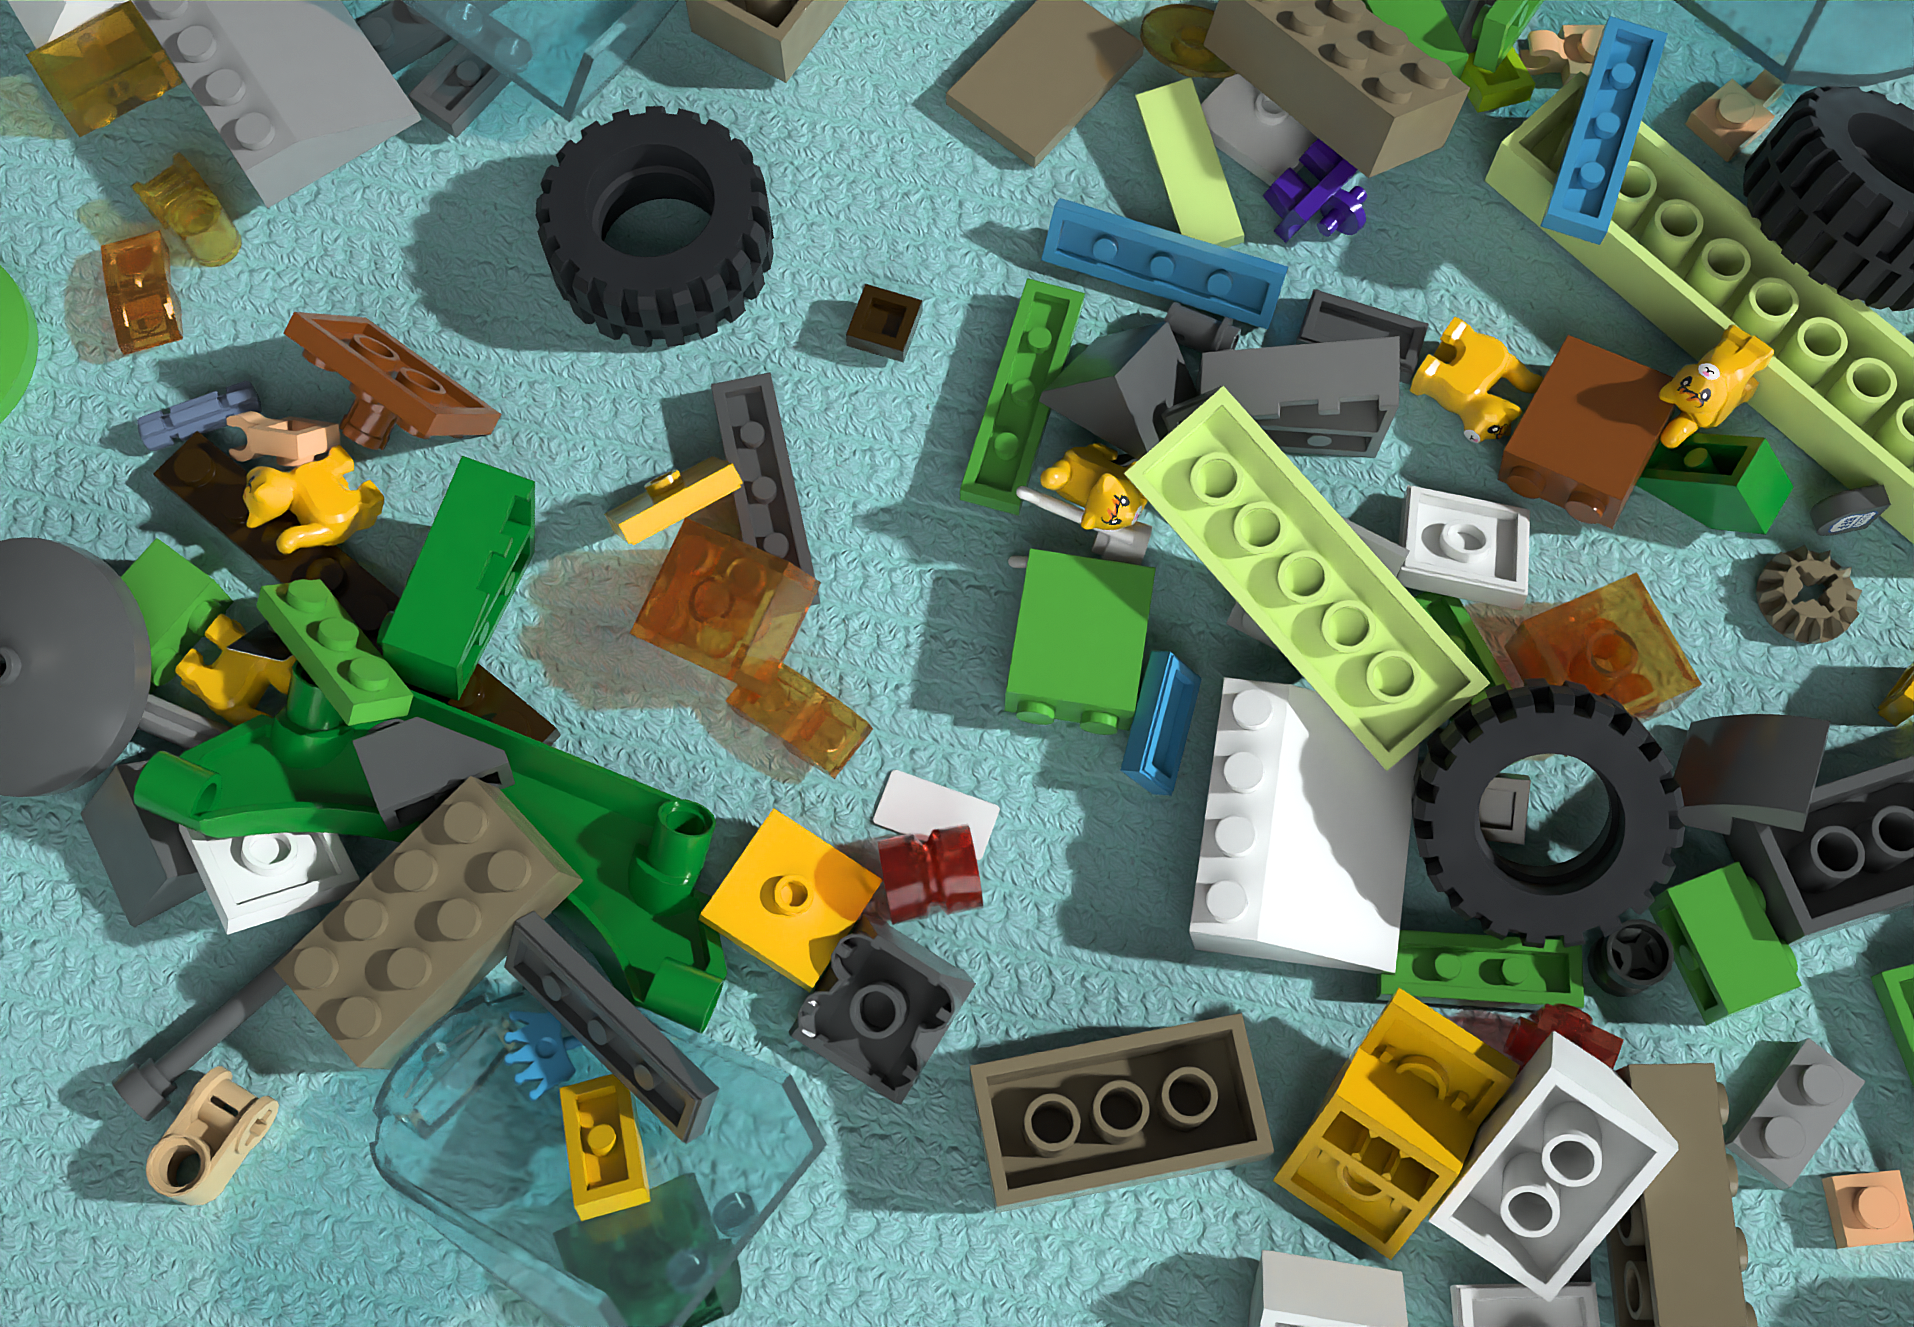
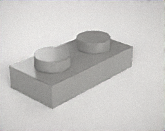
(1794, 1113)

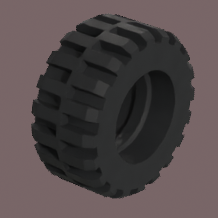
(644, 161)
(1841, 193)
(1562, 896)

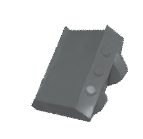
(882, 1007)

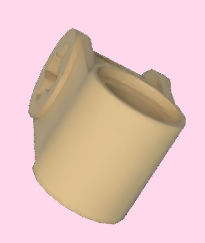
(213, 1134)

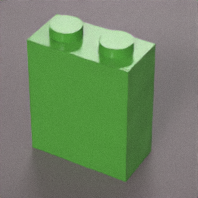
(1079, 641)

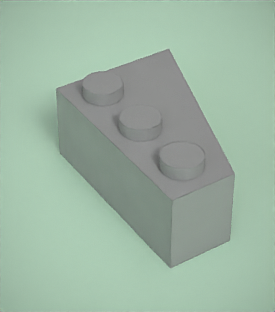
(1315, 394)

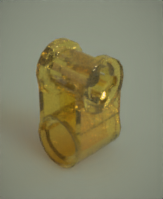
(190, 212)

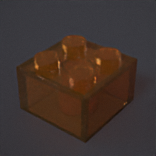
(726, 606)
(1611, 645)

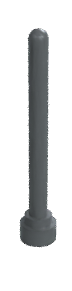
(148, 1085)

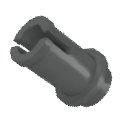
(1201, 331)

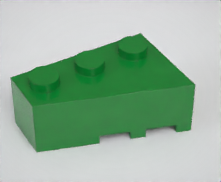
(461, 579)

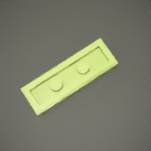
(1189, 164)

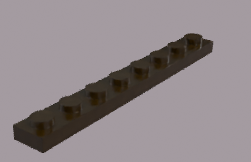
(215, 489)

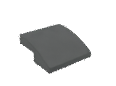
(1750, 770)

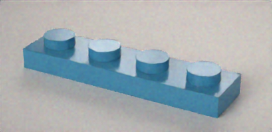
(1604, 130)
(1164, 263)

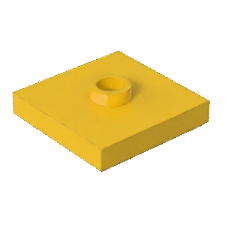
(673, 498)
(790, 899)

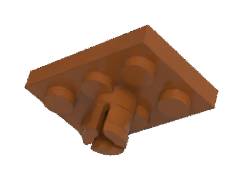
(388, 382)

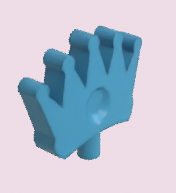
(543, 1050)

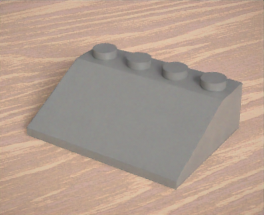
(282, 84)

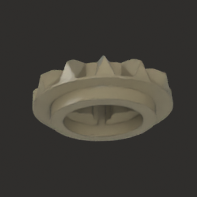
(1807, 620)

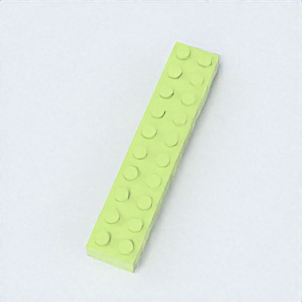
(1701, 263)

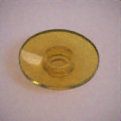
(1176, 39)

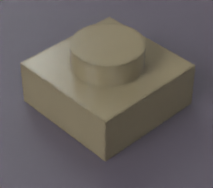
(1505, 808)

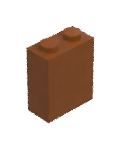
(1587, 433)

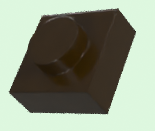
(884, 323)

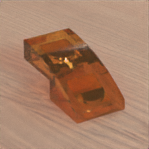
(141, 292)
(804, 720)

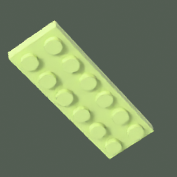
(1306, 579)

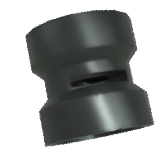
(1640, 948)

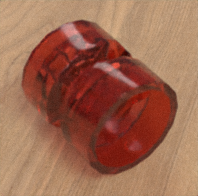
(930, 873)

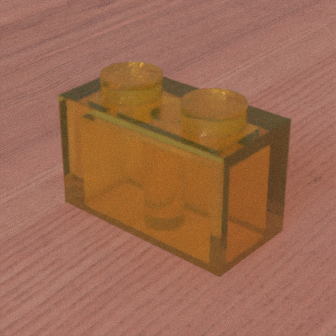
(104, 68)

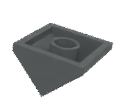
(1124, 387)
(139, 849)

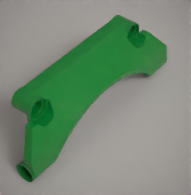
(623, 838)

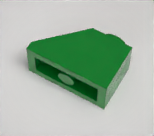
(1720, 481)

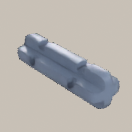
(198, 414)

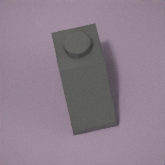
(420, 764)

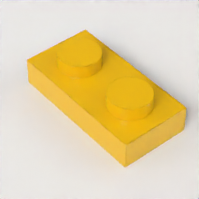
(603, 1147)

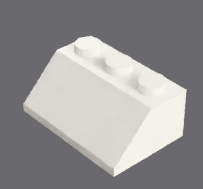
(1553, 1167)

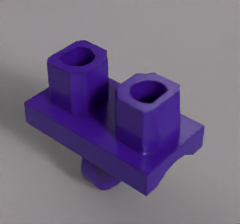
(1299, 202)

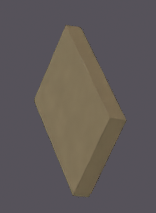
(1044, 76)

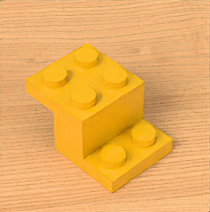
(1396, 1124)

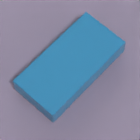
(1161, 723)

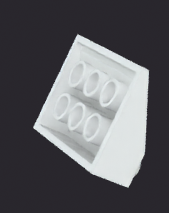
(1300, 836)

